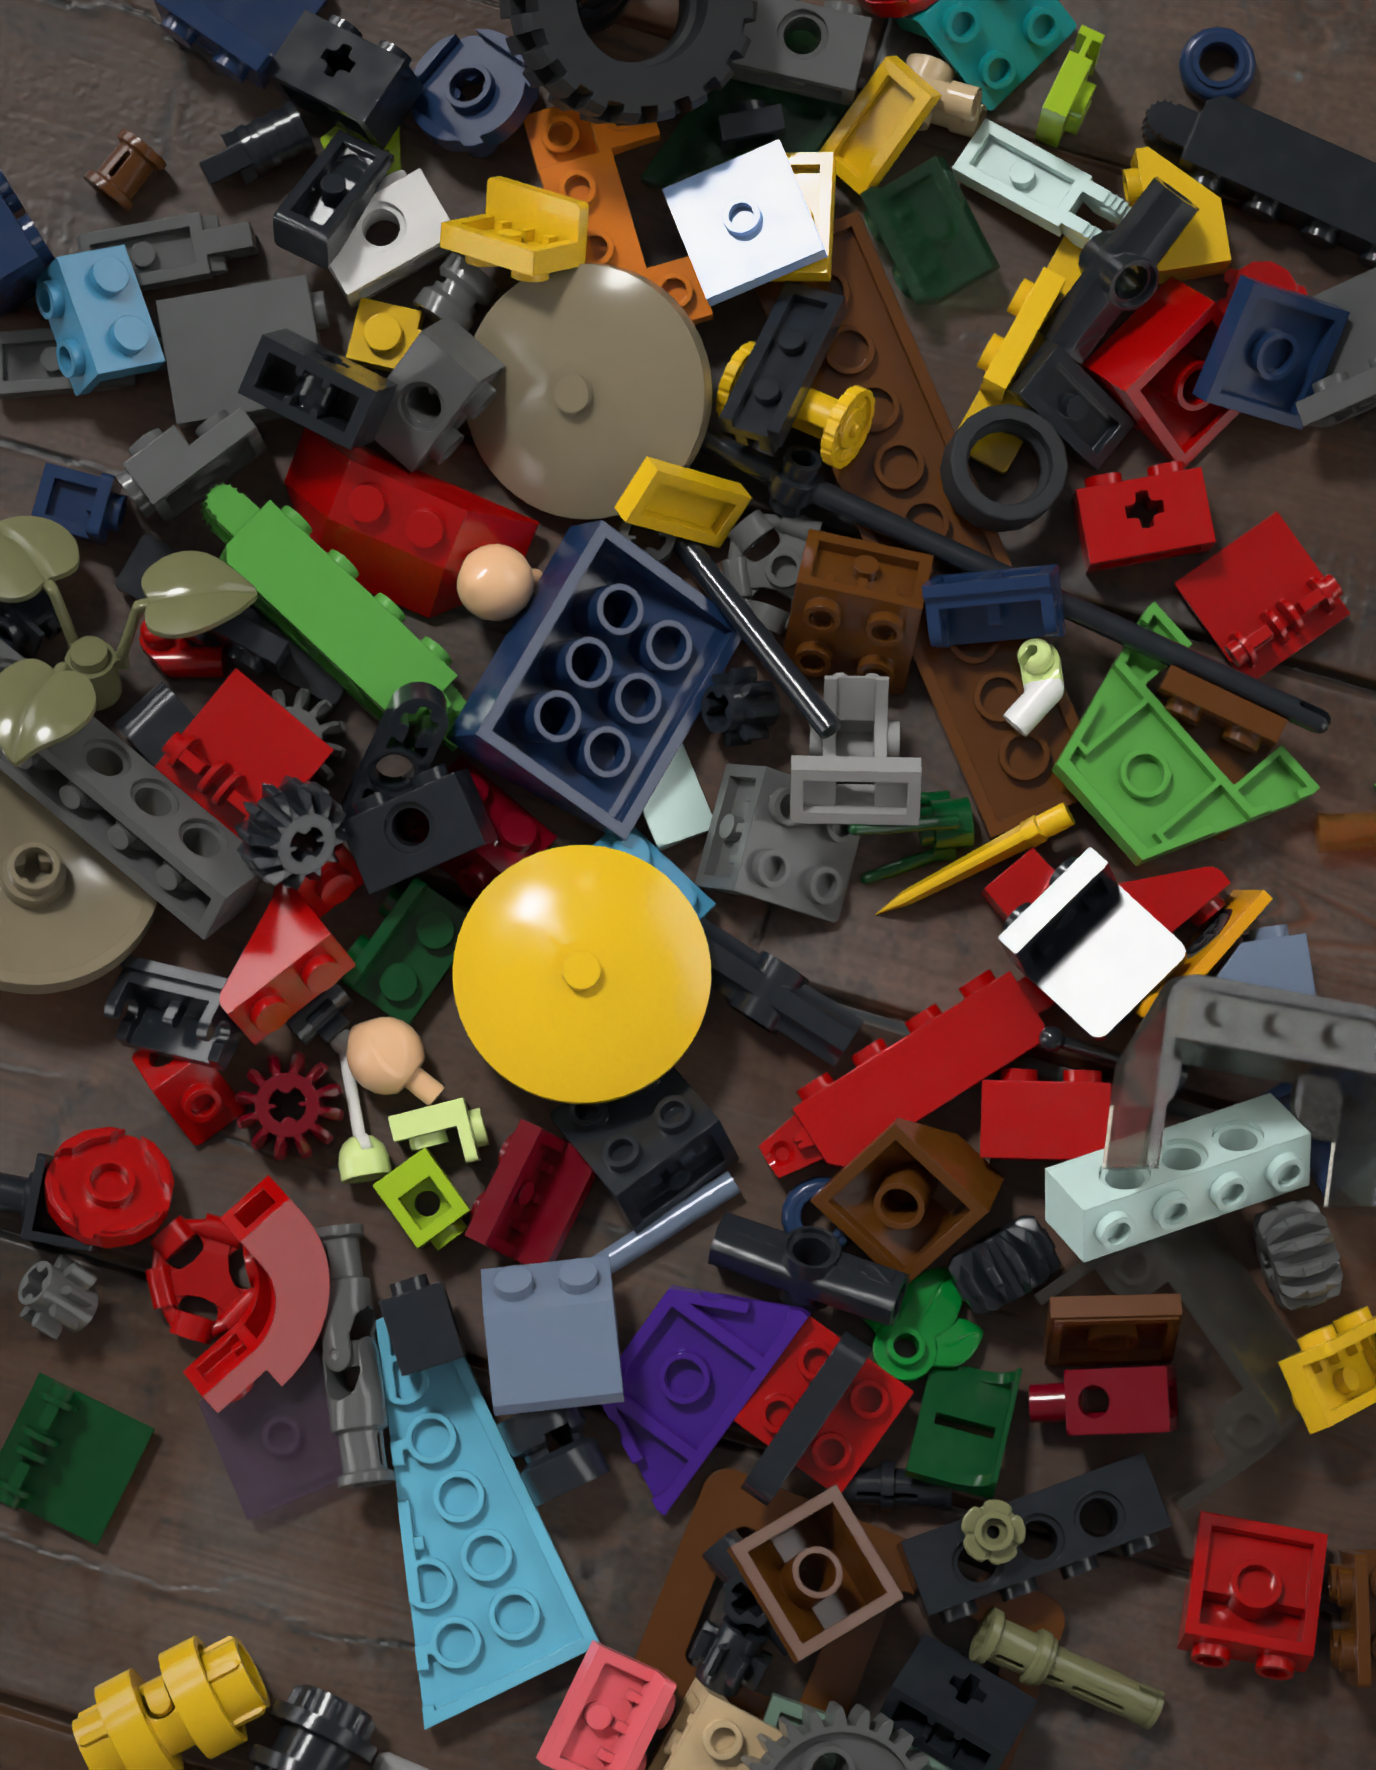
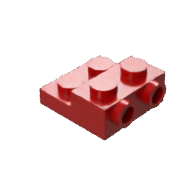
(1252, 1595)

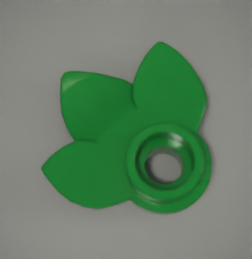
(931, 1324)

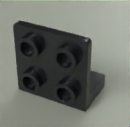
(649, 1146)

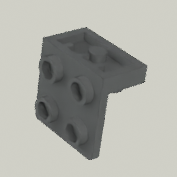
(1351, 373)
(766, 857)

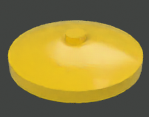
(581, 974)

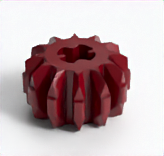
(290, 1084)

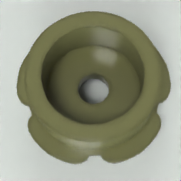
(980, 1545)

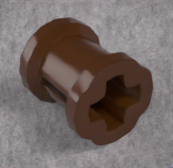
(125, 170)

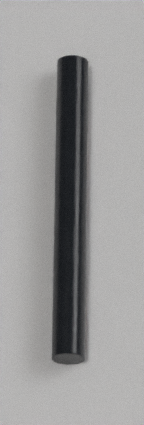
(758, 638)

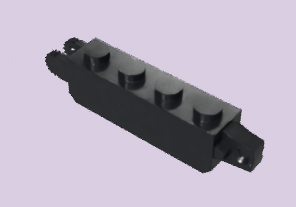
(1273, 170)

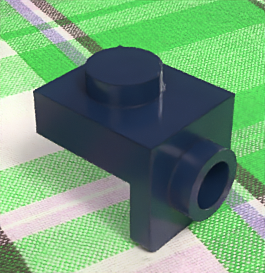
(81, 502)

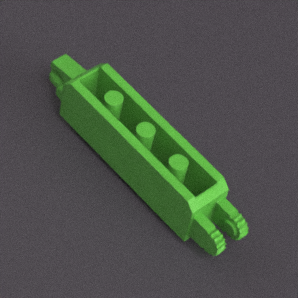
(324, 608)

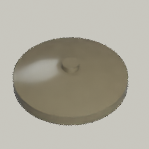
(590, 388)
(61, 902)

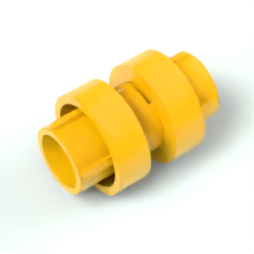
(195, 1701)

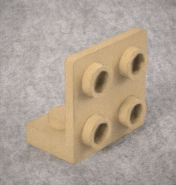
(710, 1734)

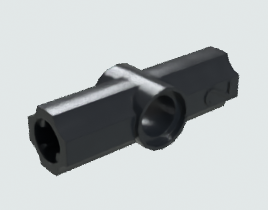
(1119, 269)
(778, 997)
(809, 1268)

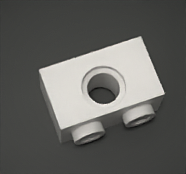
(370, 269)

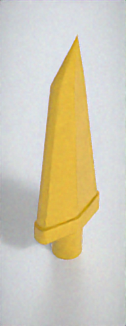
(1022, 837)

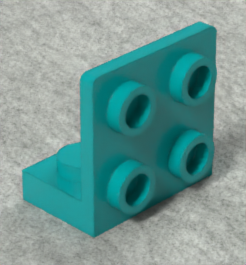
(992, 40)

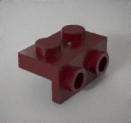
(516, 828)
(531, 1196)

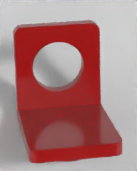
(191, 1094)

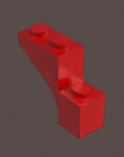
(1166, 897)
(291, 952)

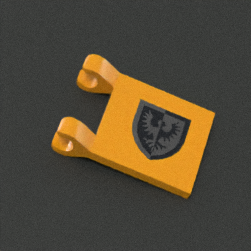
(1216, 936)

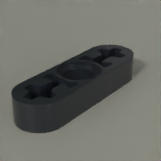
(392, 739)
(806, 1418)

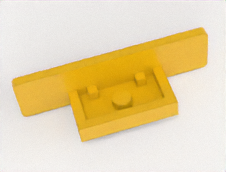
(1008, 356)

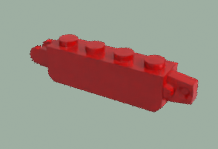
(913, 1076)

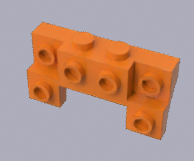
(580, 163)

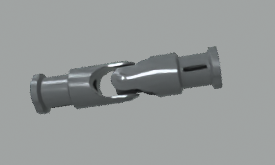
(350, 1346)

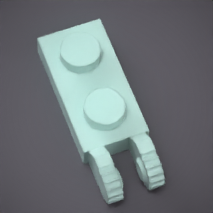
(1035, 183)

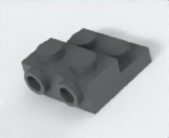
(175, 476)

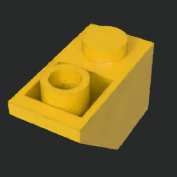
(1204, 243)

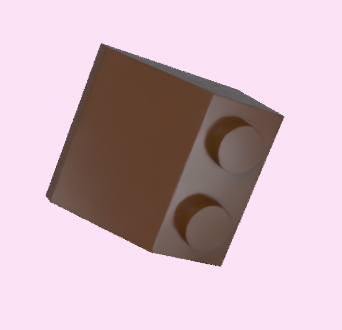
(815, 1574)

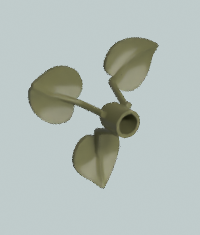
(48, 705)

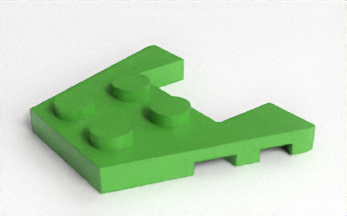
(1148, 774)

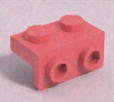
(608, 1714)

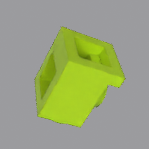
(405, 1184)

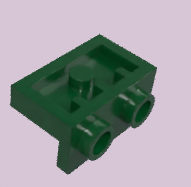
(407, 952)

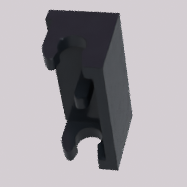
(173, 1013)

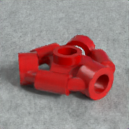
(204, 1277)

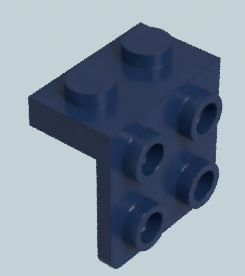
(236, 32)

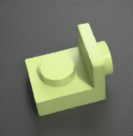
(429, 1124)

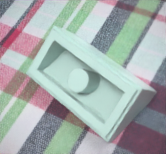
(677, 805)

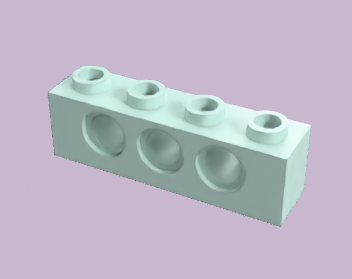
(1203, 1173)

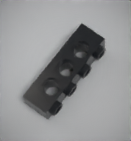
(1122, 1487)

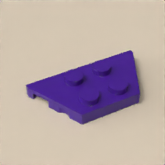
(692, 1377)

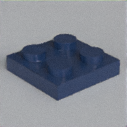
(1270, 351)

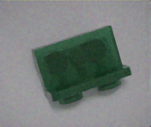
(929, 233)

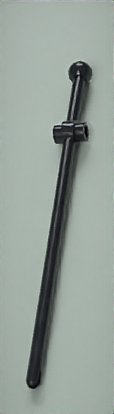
(797, 483)

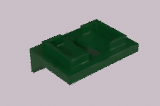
(956, 1456)

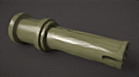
(1041, 1660)

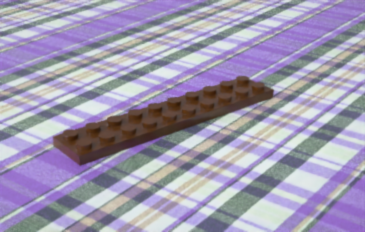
(901, 472)

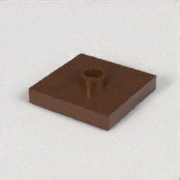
(1112, 1329)

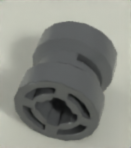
(458, 293)

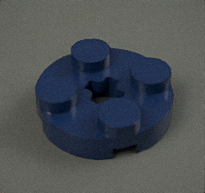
(489, 118)

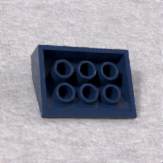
(597, 680)

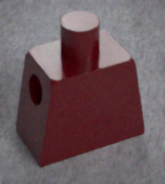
(1139, 1400)

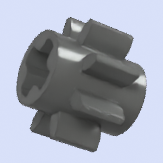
(58, 1296)

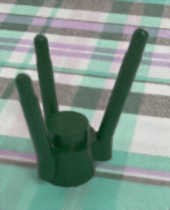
(943, 824)

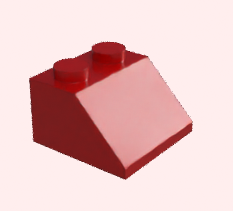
(1155, 366)

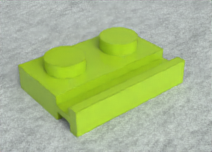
(1071, 92)

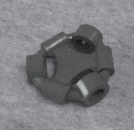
(774, 572)

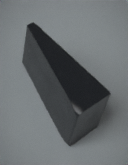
(330, 199)

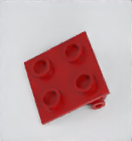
(1263, 597)
(237, 746)
(853, 1424)

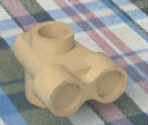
(960, 103)

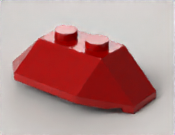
(396, 525)

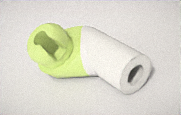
(1041, 682)

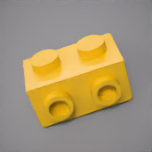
(521, 231)
(1334, 1370)

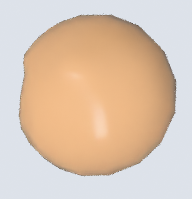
(496, 582)
(388, 1056)

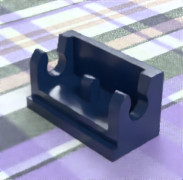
(994, 605)

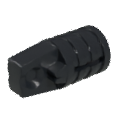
(260, 146)

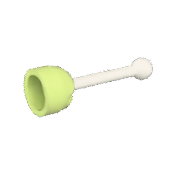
(362, 1155)

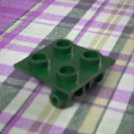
(70, 1458)

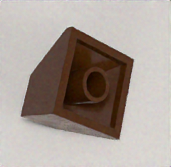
(910, 1195)

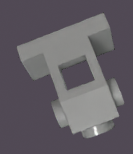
(859, 751)

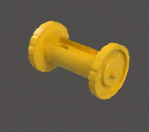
(838, 422)

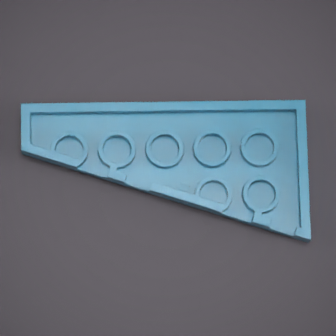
(477, 1556)

